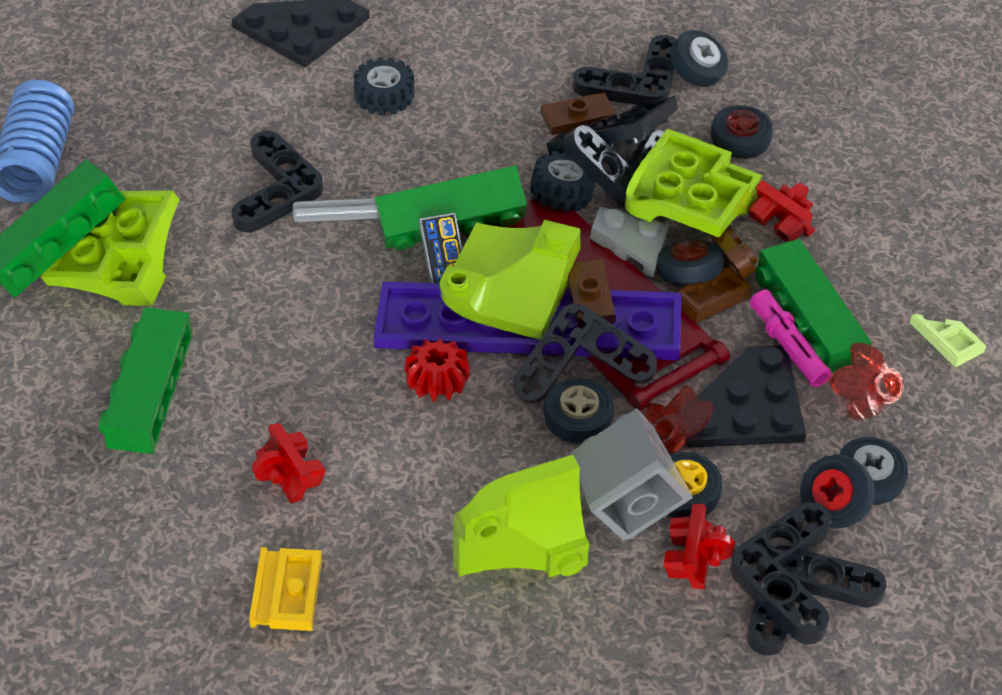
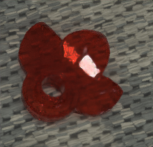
(861, 382)
(679, 419)

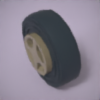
(578, 409)

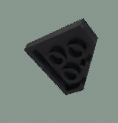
(301, 27)
(631, 125)
(753, 402)

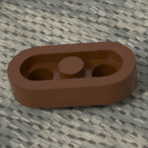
(738, 256)

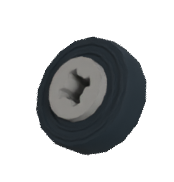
(699, 58)
(884, 463)

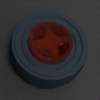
(742, 131)
(690, 262)

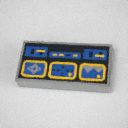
(440, 244)

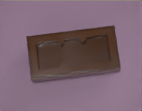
(576, 112)
(590, 288)
(714, 295)

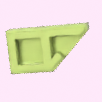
(950, 339)

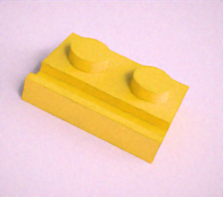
(286, 589)

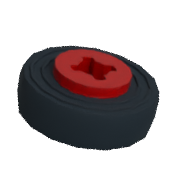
(851, 497)

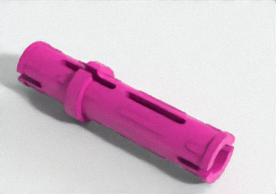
(781, 326)

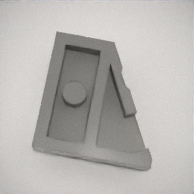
(630, 237)

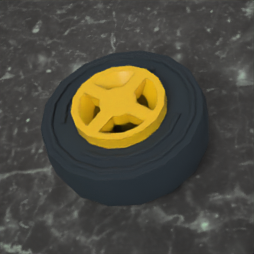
(701, 478)

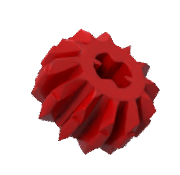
(437, 369)

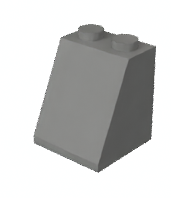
(629, 476)

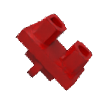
(787, 204)
(283, 463)
(703, 547)

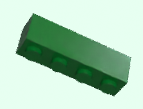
(477, 198)
(55, 225)
(812, 301)
(146, 381)

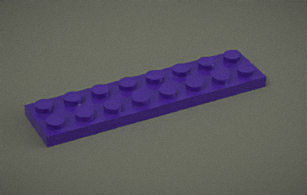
(417, 312)

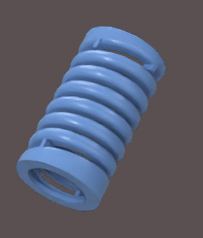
(33, 140)

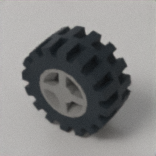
(384, 86)
(561, 183)

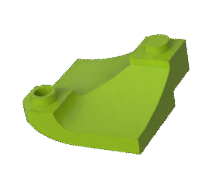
(691, 185)
(123, 252)
(512, 276)
(524, 523)

